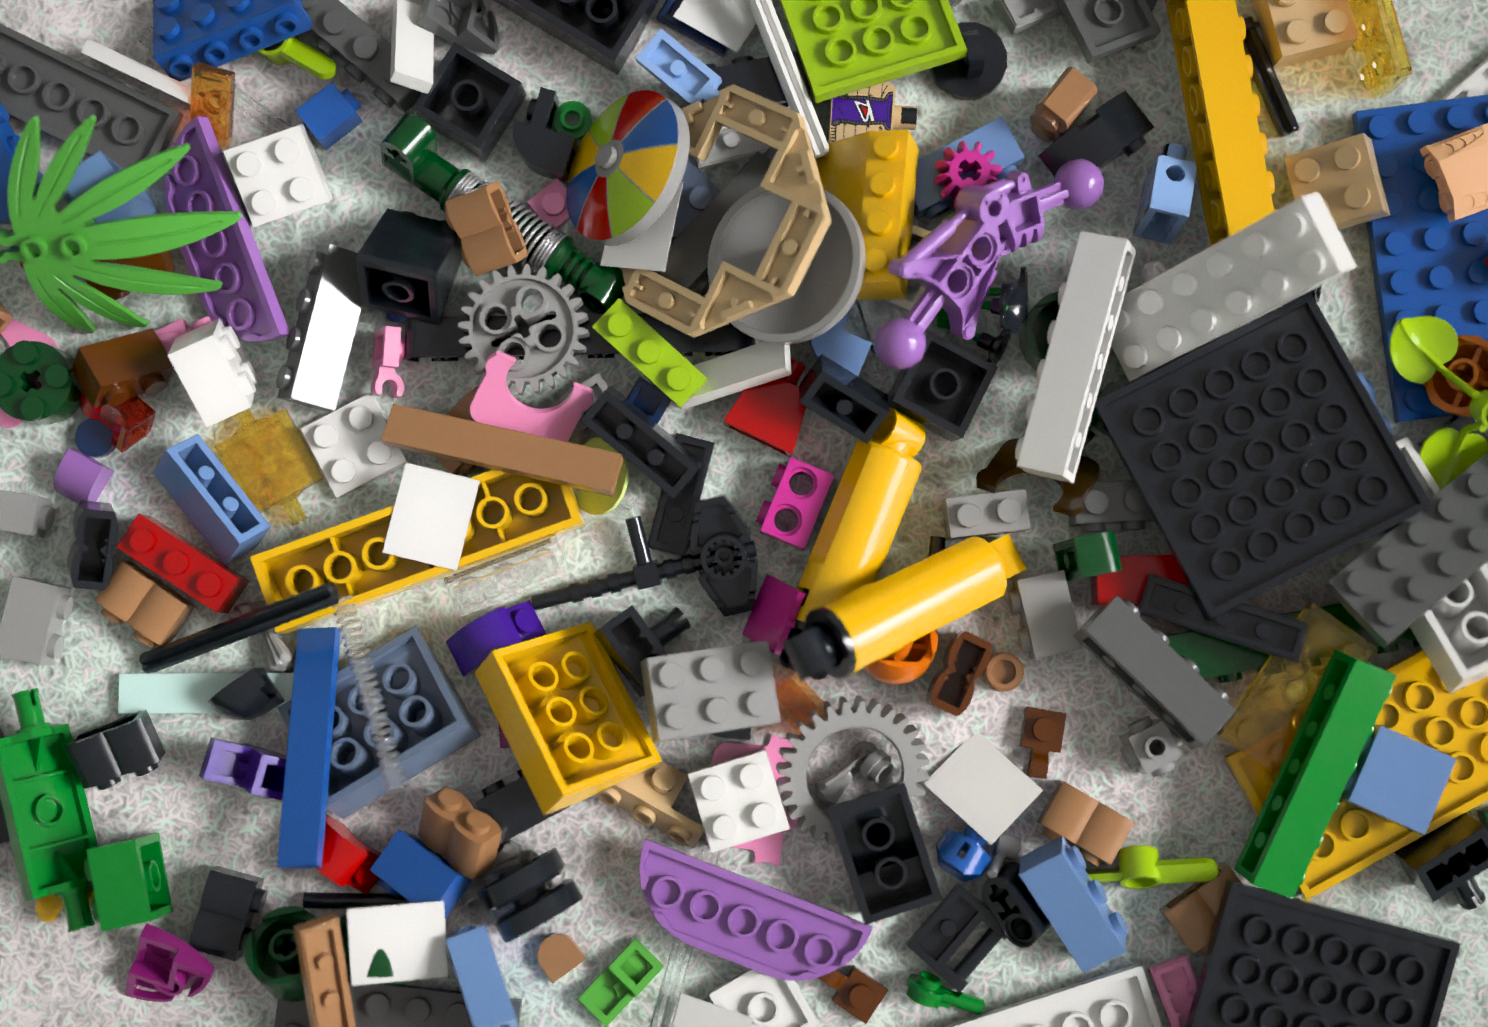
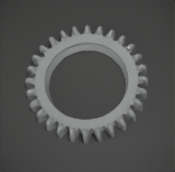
(845, 717)

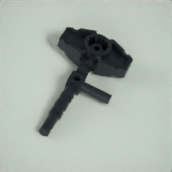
(721, 556)

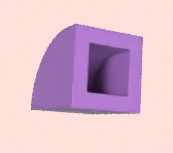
(81, 477)

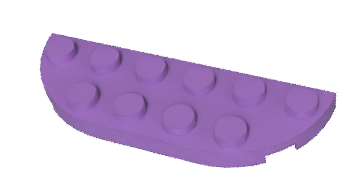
(231, 255)
(745, 917)

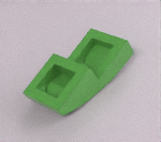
(620, 982)

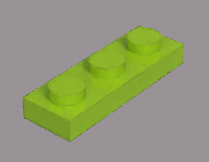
(649, 353)

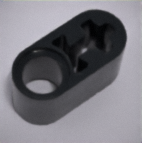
(1014, 906)

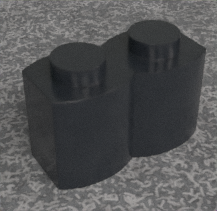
(95, 534)
(115, 750)
(227, 913)

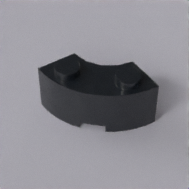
(1102, 138)

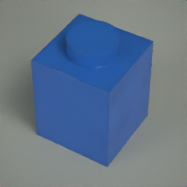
(330, 114)

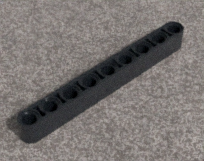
(442, 339)

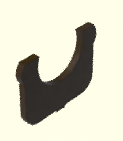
(1071, 502)

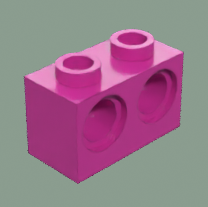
(804, 507)

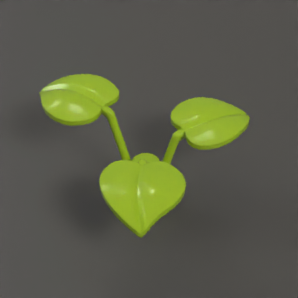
(1417, 351)

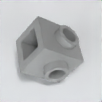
(1137, 743)

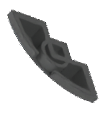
(461, 23)

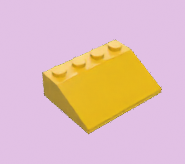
(877, 183)
(566, 716)

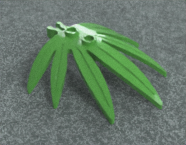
(68, 241)

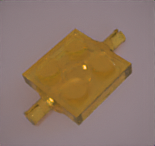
(270, 462)

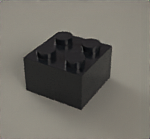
(470, 101)
(942, 388)

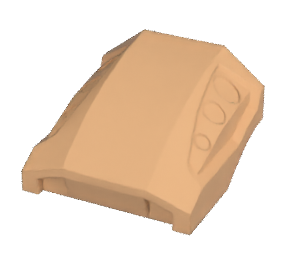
(1460, 172)

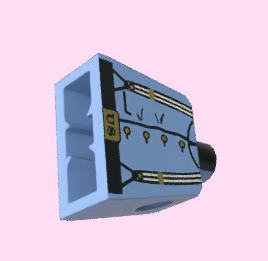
(1166, 195)

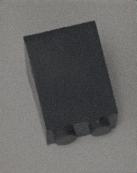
(408, 265)

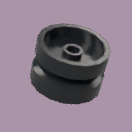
(530, 895)

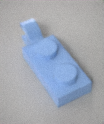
(679, 69)

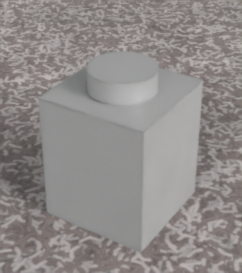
(25, 513)

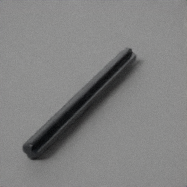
(240, 627)

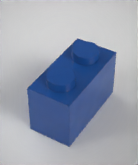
(418, 873)

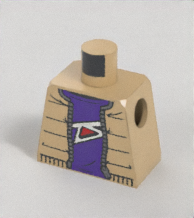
(868, 111)

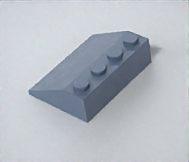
(423, 712)

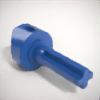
(973, 863)

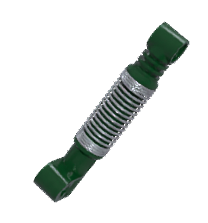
(412, 155)

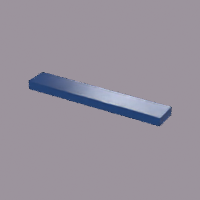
(309, 749)

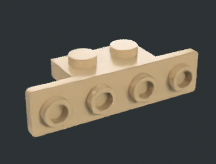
(649, 801)

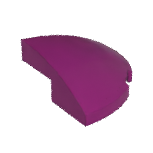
(166, 966)

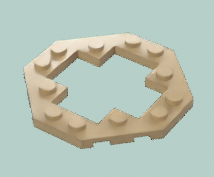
(790, 176)

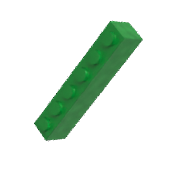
(1314, 773)

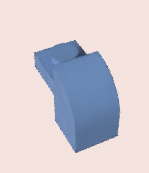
(841, 346)

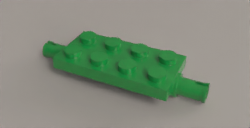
(46, 811)

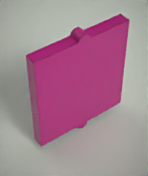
(774, 613)

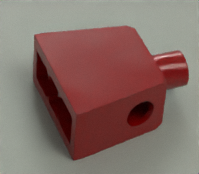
(771, 412)

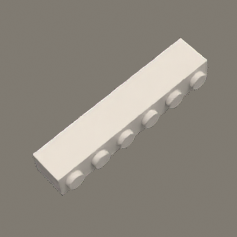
(1075, 357)

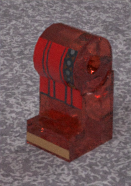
(127, 421)

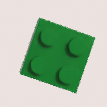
(128, 882)

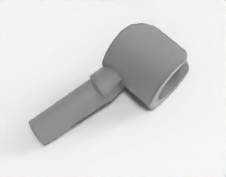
(1007, 848)

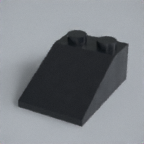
(884, 853)

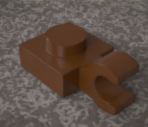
(1042, 733)
(855, 992)

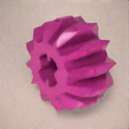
(965, 161)

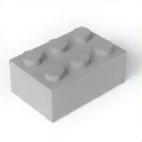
(710, 691)

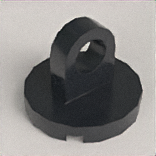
(980, 69)

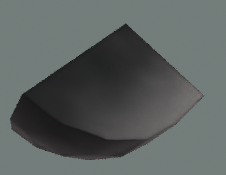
(247, 696)

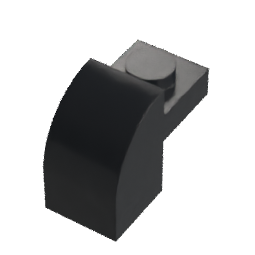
(540, 148)

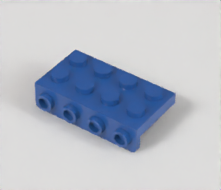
(220, 30)

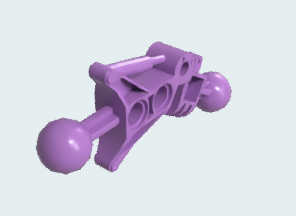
(961, 254)

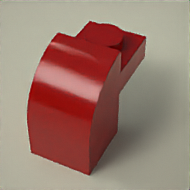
(347, 858)

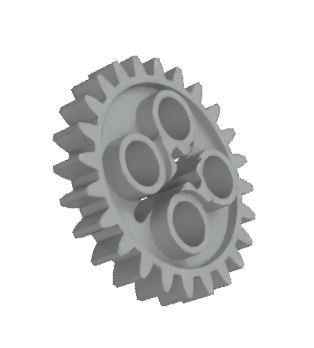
(508, 297)

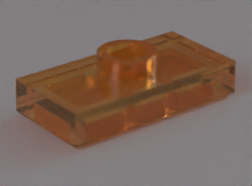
(214, 98)

